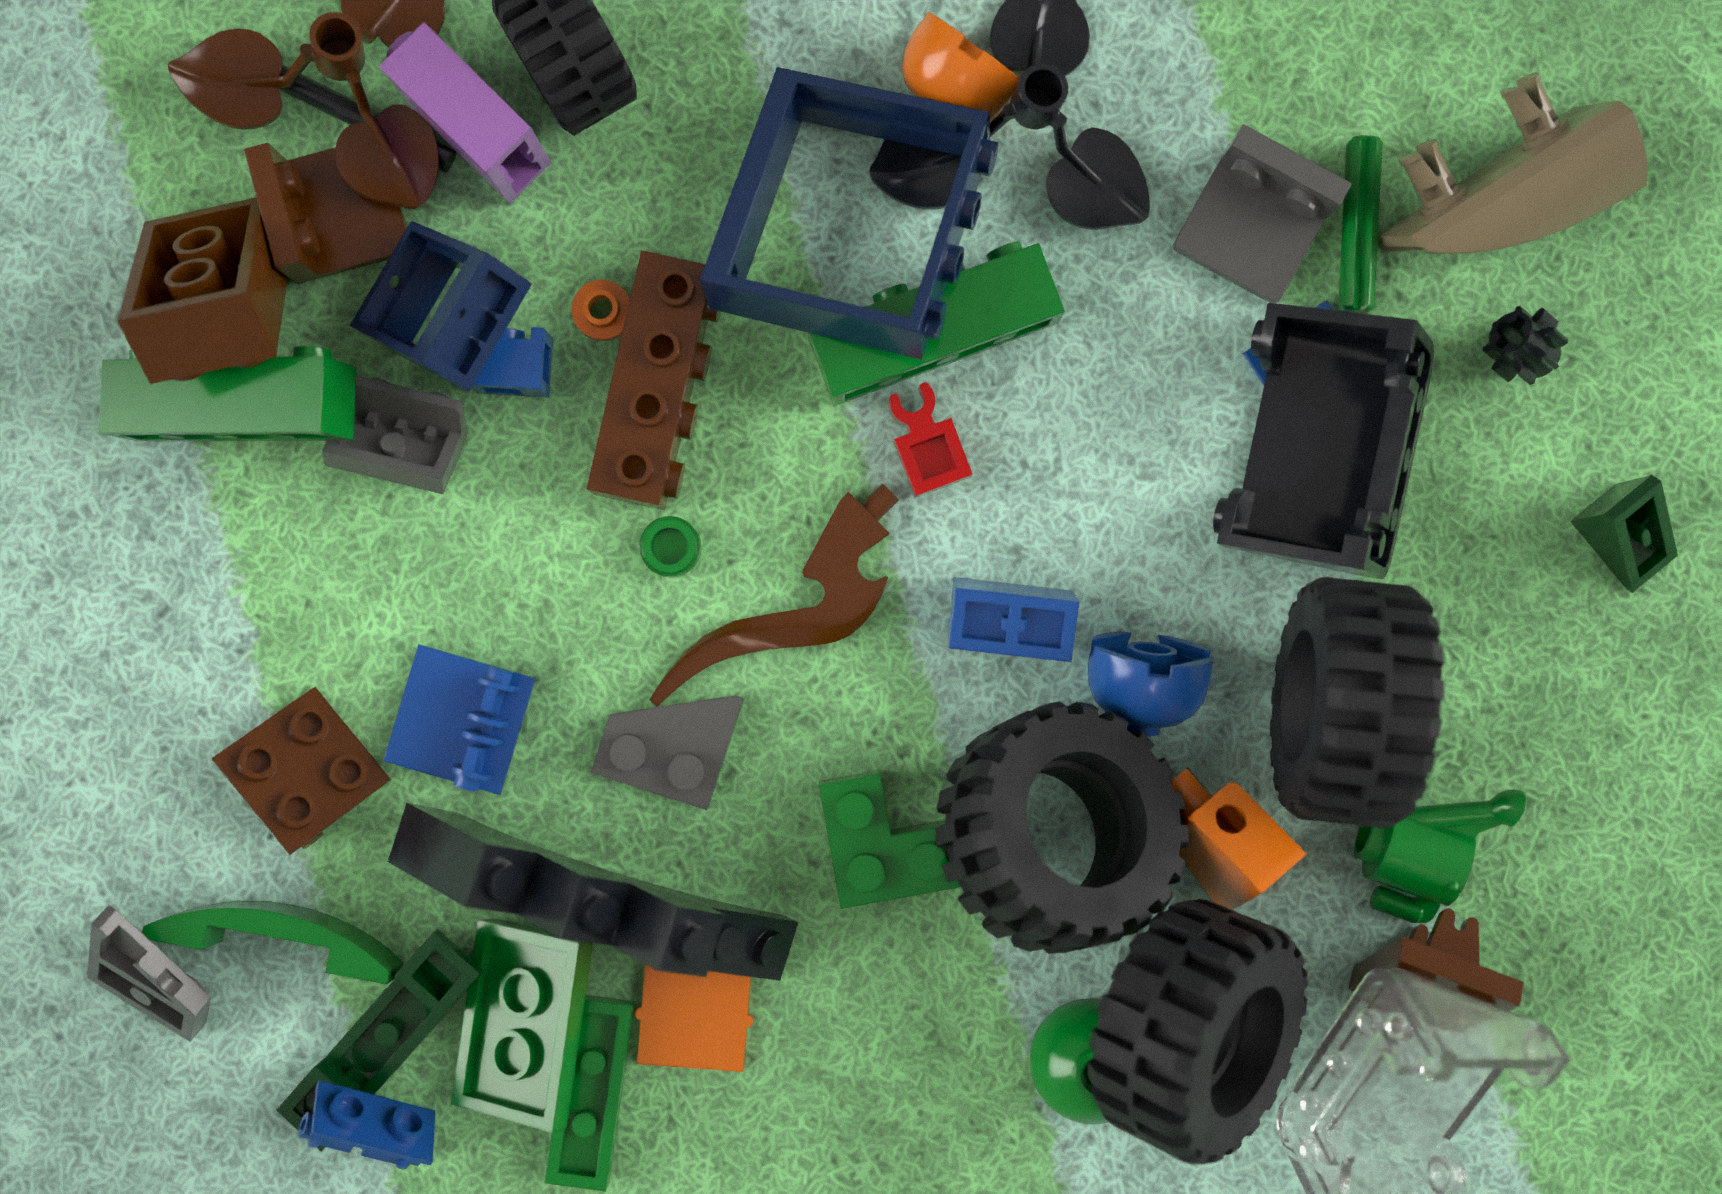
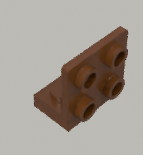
(315, 219)

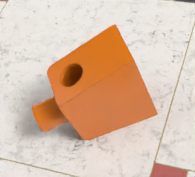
(1232, 842)

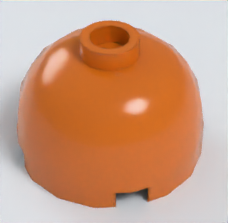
(952, 70)

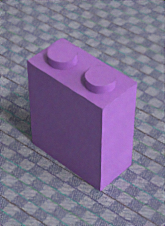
(465, 111)

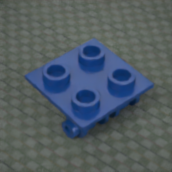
(459, 720)

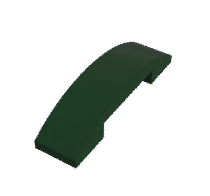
(391, 1026)

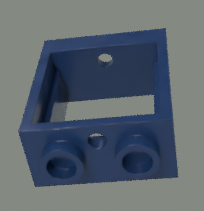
(468, 317)

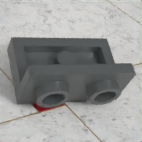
(401, 436)

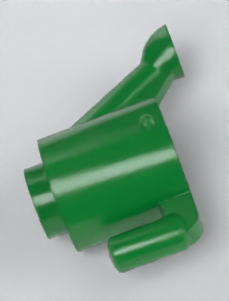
(1430, 853)

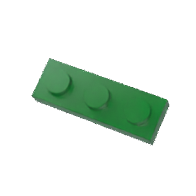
(585, 1150)

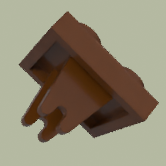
(1446, 958)

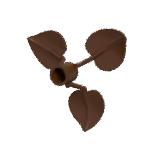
(238, 77)

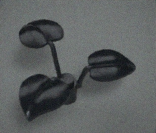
(1098, 177)

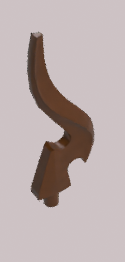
(845, 606)

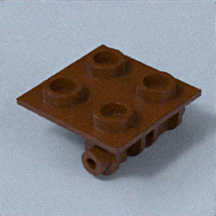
(301, 770)

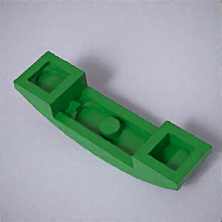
(350, 953)

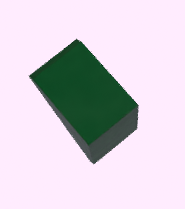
(1630, 530)

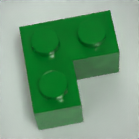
(870, 858)

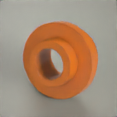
(605, 328)

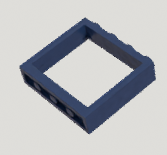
(864, 111)

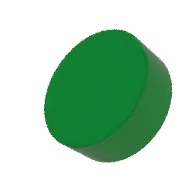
(670, 546)

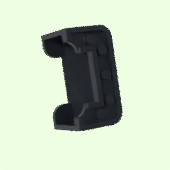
(1330, 439)

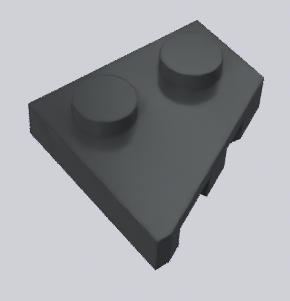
(670, 748)
(144, 976)

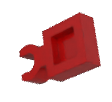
(930, 450)

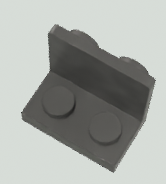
(1259, 214)

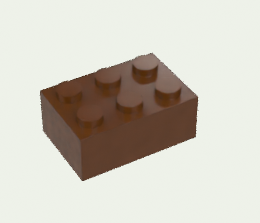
(203, 293)

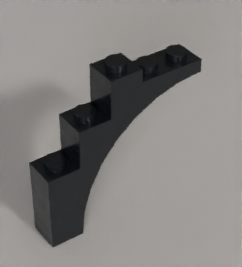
(586, 902)

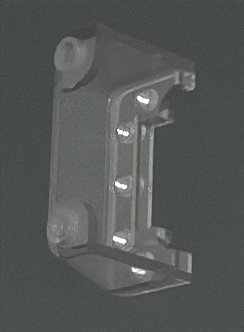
(1400, 1082)

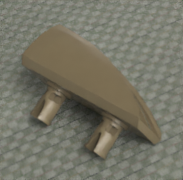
(1542, 185)

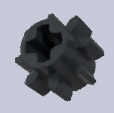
(1525, 345)

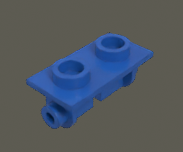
(376, 1124)

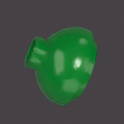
(1060, 1057)

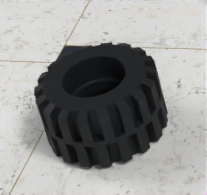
(569, 58)

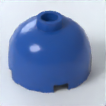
(1148, 680)

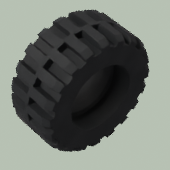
(1356, 702)
(1131, 816)
(1198, 1030)

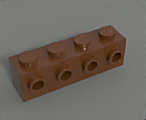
(653, 384)

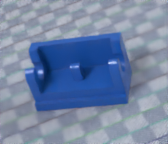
(1013, 619)

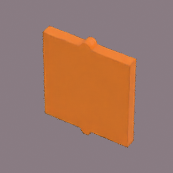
(694, 1020)

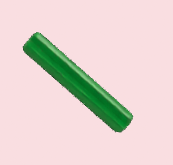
(1360, 225)

